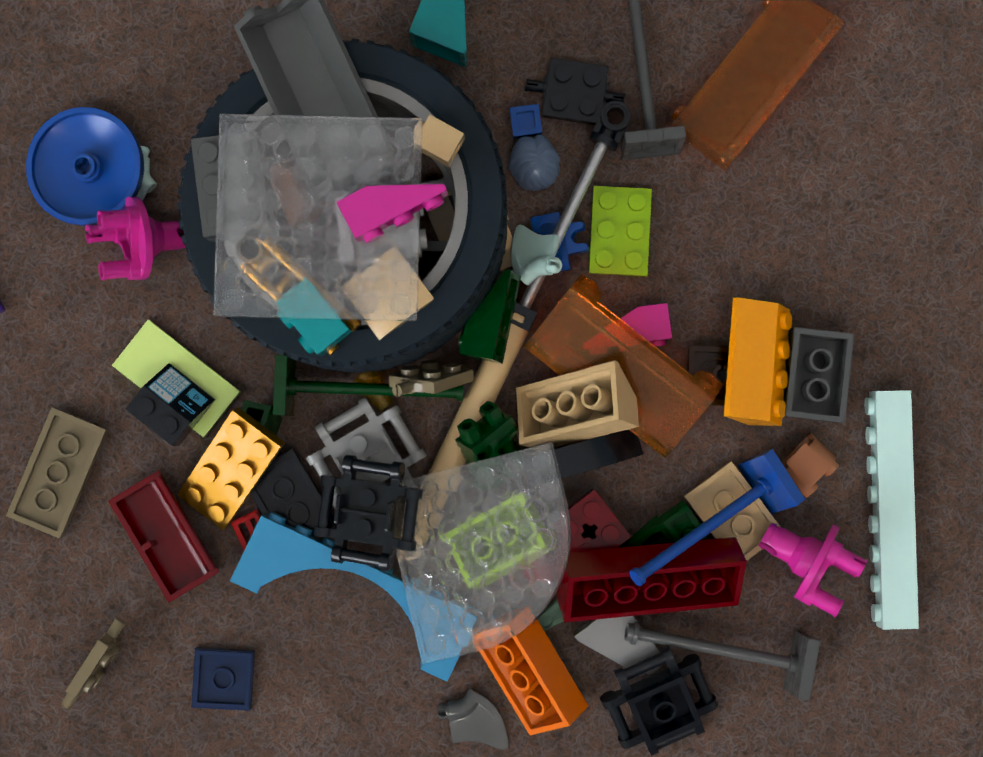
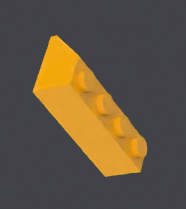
(757, 362)

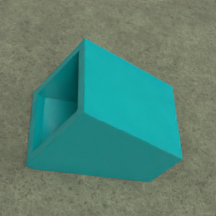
(441, 29)

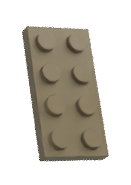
(57, 472)

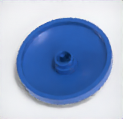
(84, 165)

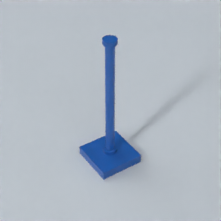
(768, 482)

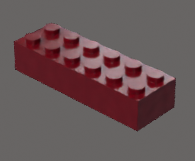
(699, 578)

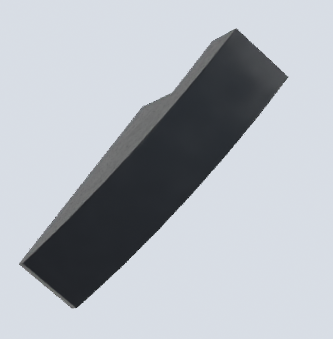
(597, 452)

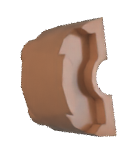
(809, 463)

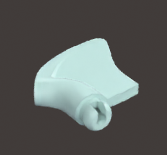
(534, 254)

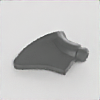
(475, 720)

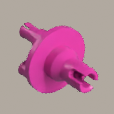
(138, 237)
(810, 560)

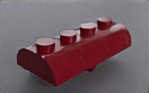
(163, 536)

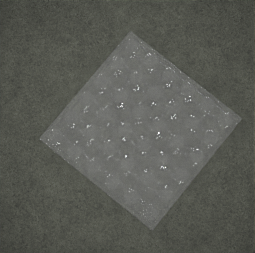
(279, 224)

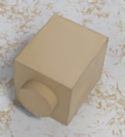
(441, 140)

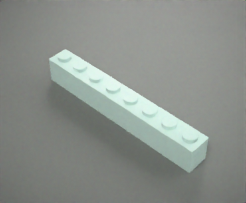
(893, 510)

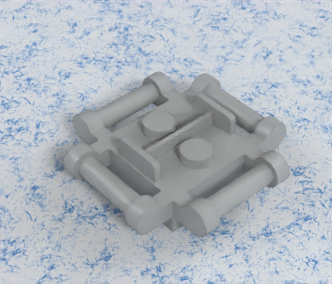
(366, 442)

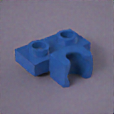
(546, 225)

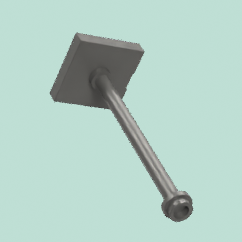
(651, 141)
(799, 663)

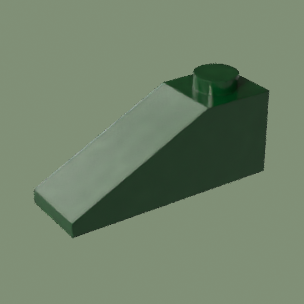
(490, 324)

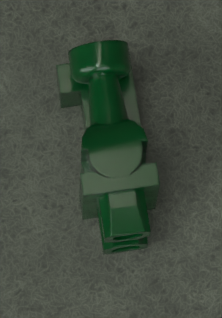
(488, 435)

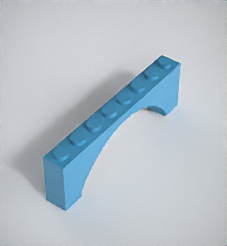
(282, 549)

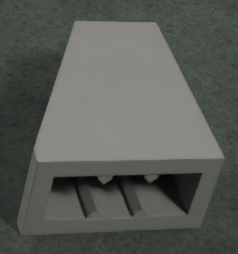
(608, 639)

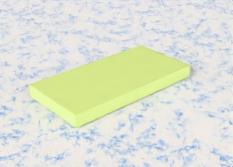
(154, 349)

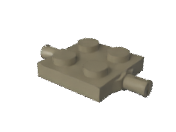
(429, 378)
(91, 672)

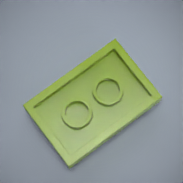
(620, 231)

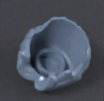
(534, 163)

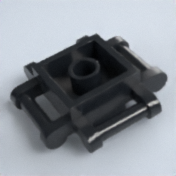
(369, 512)
(660, 701)

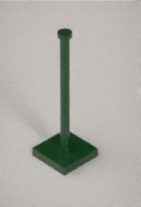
(287, 386)

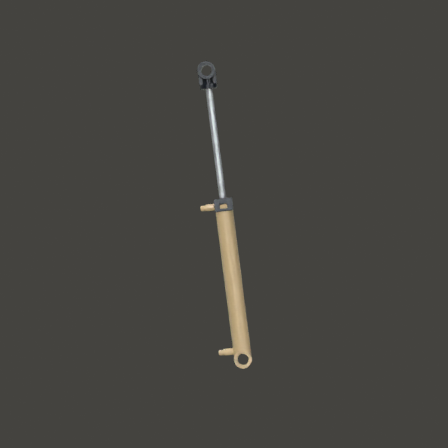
(492, 375)

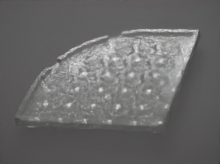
(485, 551)

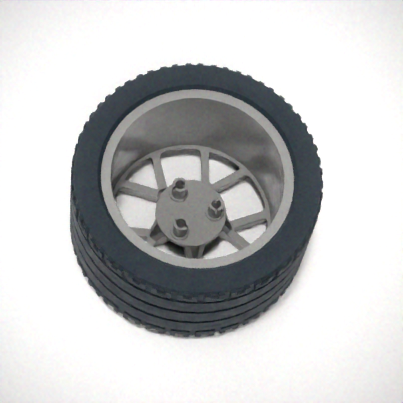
(472, 256)

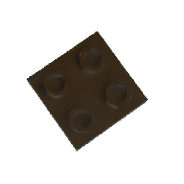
(711, 360)

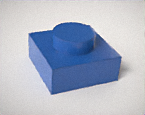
(525, 121)

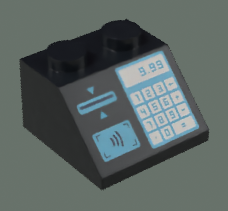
(170, 405)

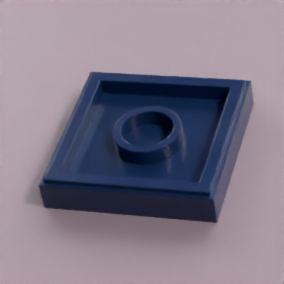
(223, 678)

